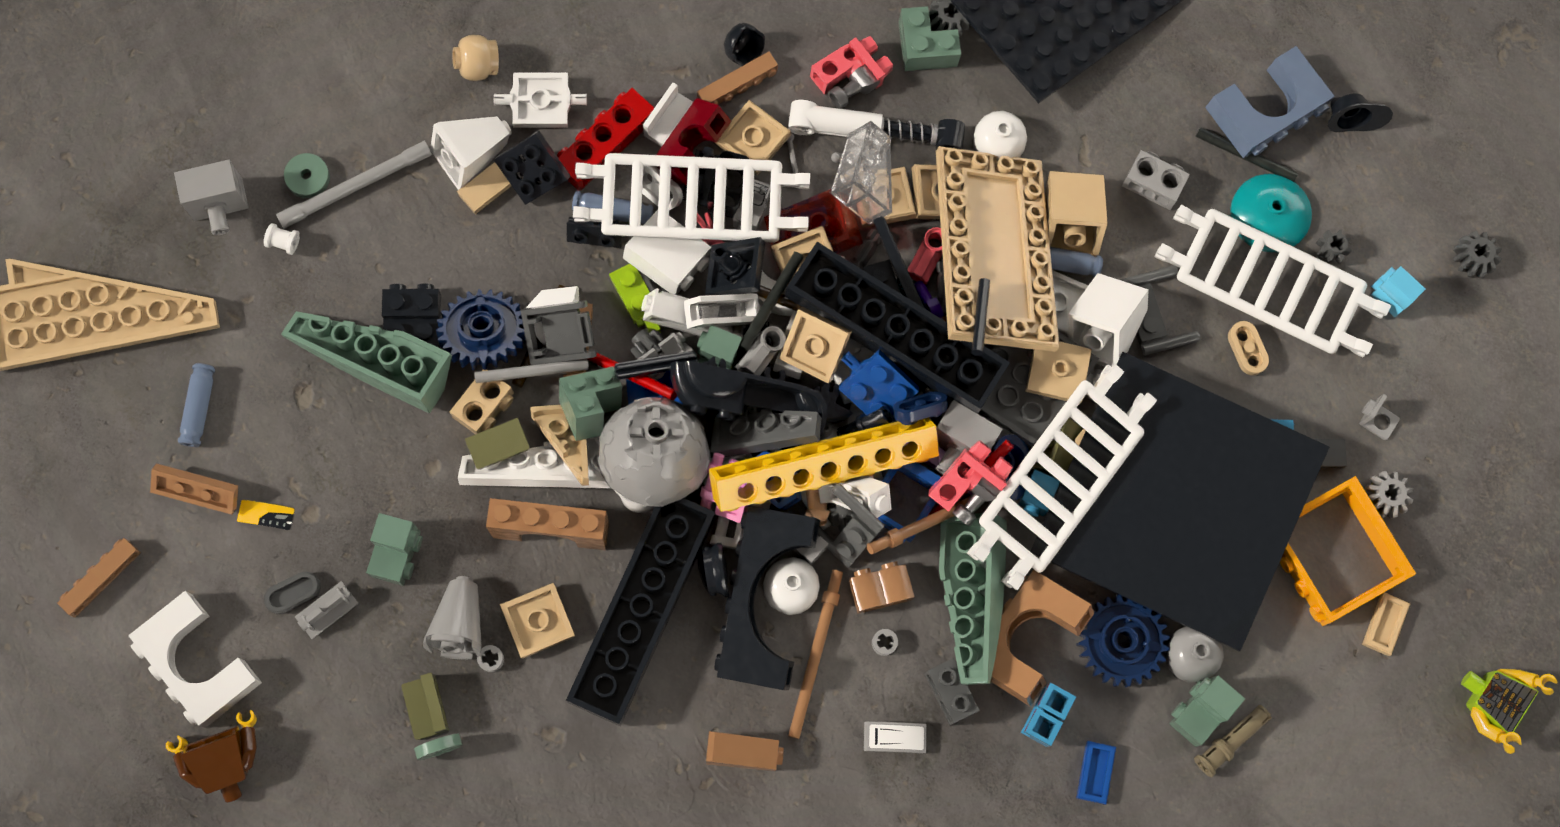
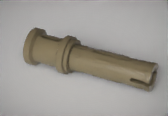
(1224, 748)

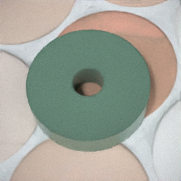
(304, 164)
(438, 746)

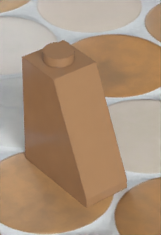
(743, 751)

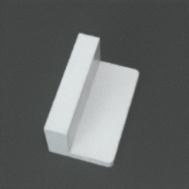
(666, 115)

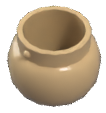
(476, 57)

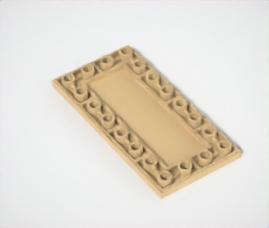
(996, 231)

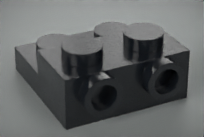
(412, 311)

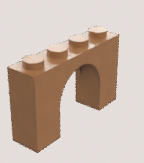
(514, 518)
(1035, 599)

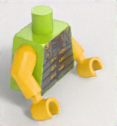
(1502, 701)

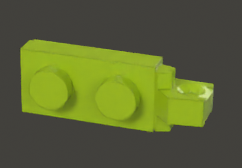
(632, 292)

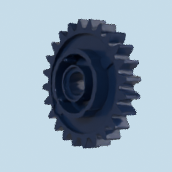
(501, 333)
(1144, 642)

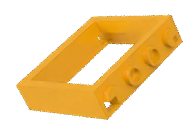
(1378, 534)

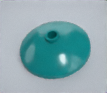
(1254, 207)

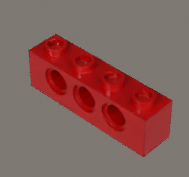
(622, 134)

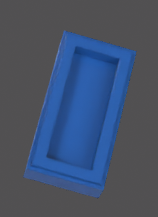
(1096, 772)

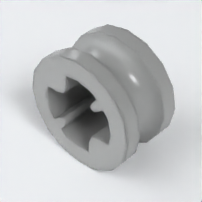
(886, 633)
(495, 651)

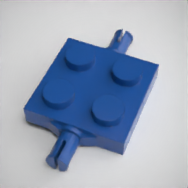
(876, 383)

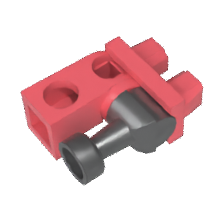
(857, 64)
(972, 474)

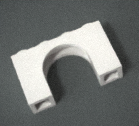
(158, 642)

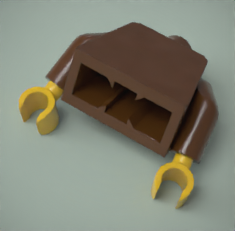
(218, 759)

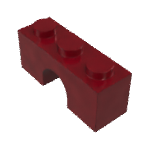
(700, 123)

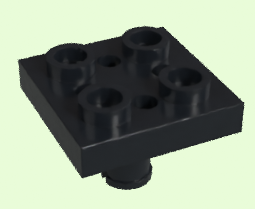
(539, 165)
(734, 260)

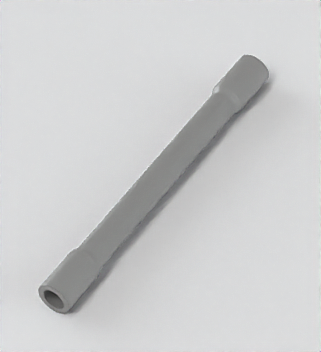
(302, 210)

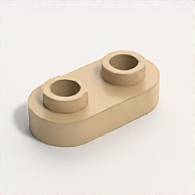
(1250, 348)

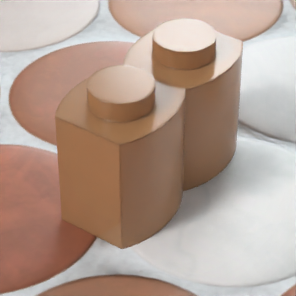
(881, 587)

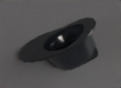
(1356, 114)

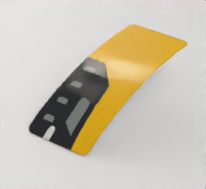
(265, 514)

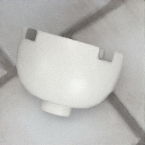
(1000, 135)
(791, 586)

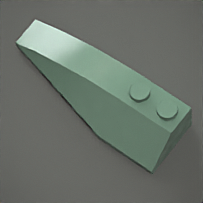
(378, 357)
(972, 596)

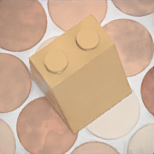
(1076, 211)

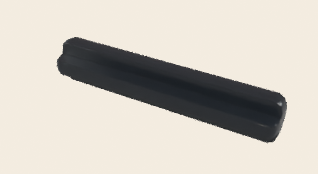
(651, 365)

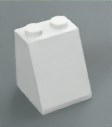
(1107, 317)

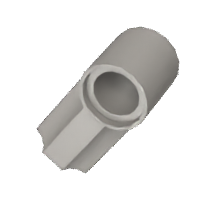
(760, 352)

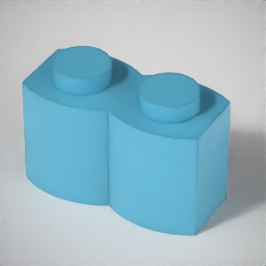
(1397, 289)

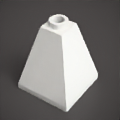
(468, 146)

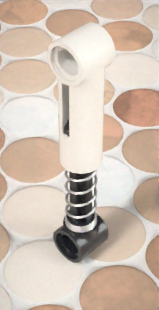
(809, 118)

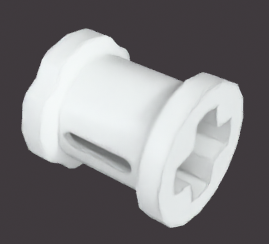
(281, 239)

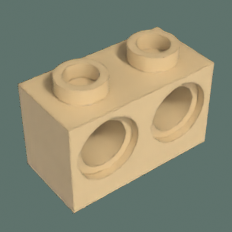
(476, 399)

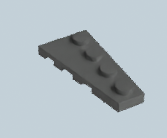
(764, 431)

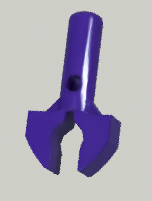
(931, 304)

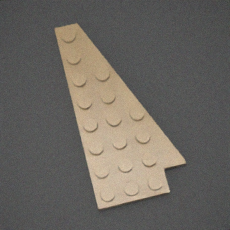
(70, 314)

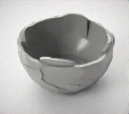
(649, 467)

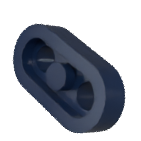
(920, 407)

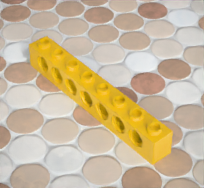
(811, 457)

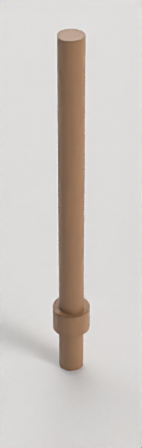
(895, 537)
(829, 599)

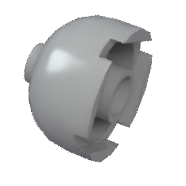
(1193, 655)

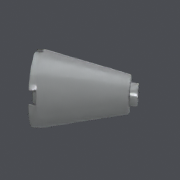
(456, 622)

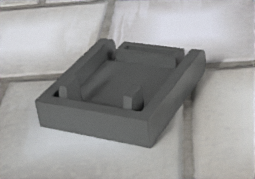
(565, 332)

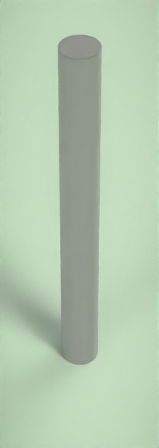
(530, 371)

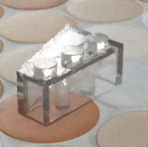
(865, 173)

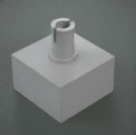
(212, 193)
(961, 430)

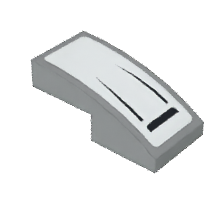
(895, 737)

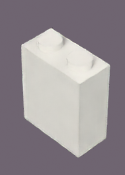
(668, 260)

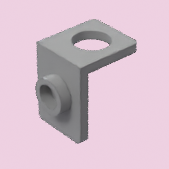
(1374, 408)

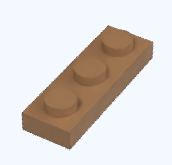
(194, 489)

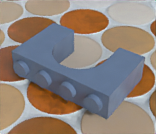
(1251, 130)

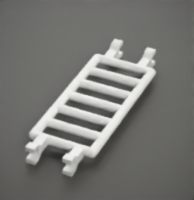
(607, 172)
(1357, 298)
(994, 532)

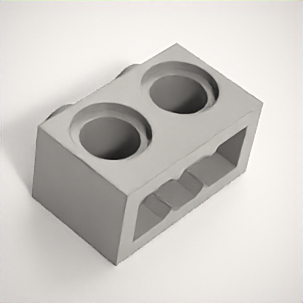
(1152, 186)

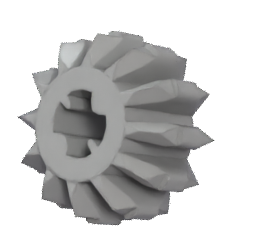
(1396, 487)

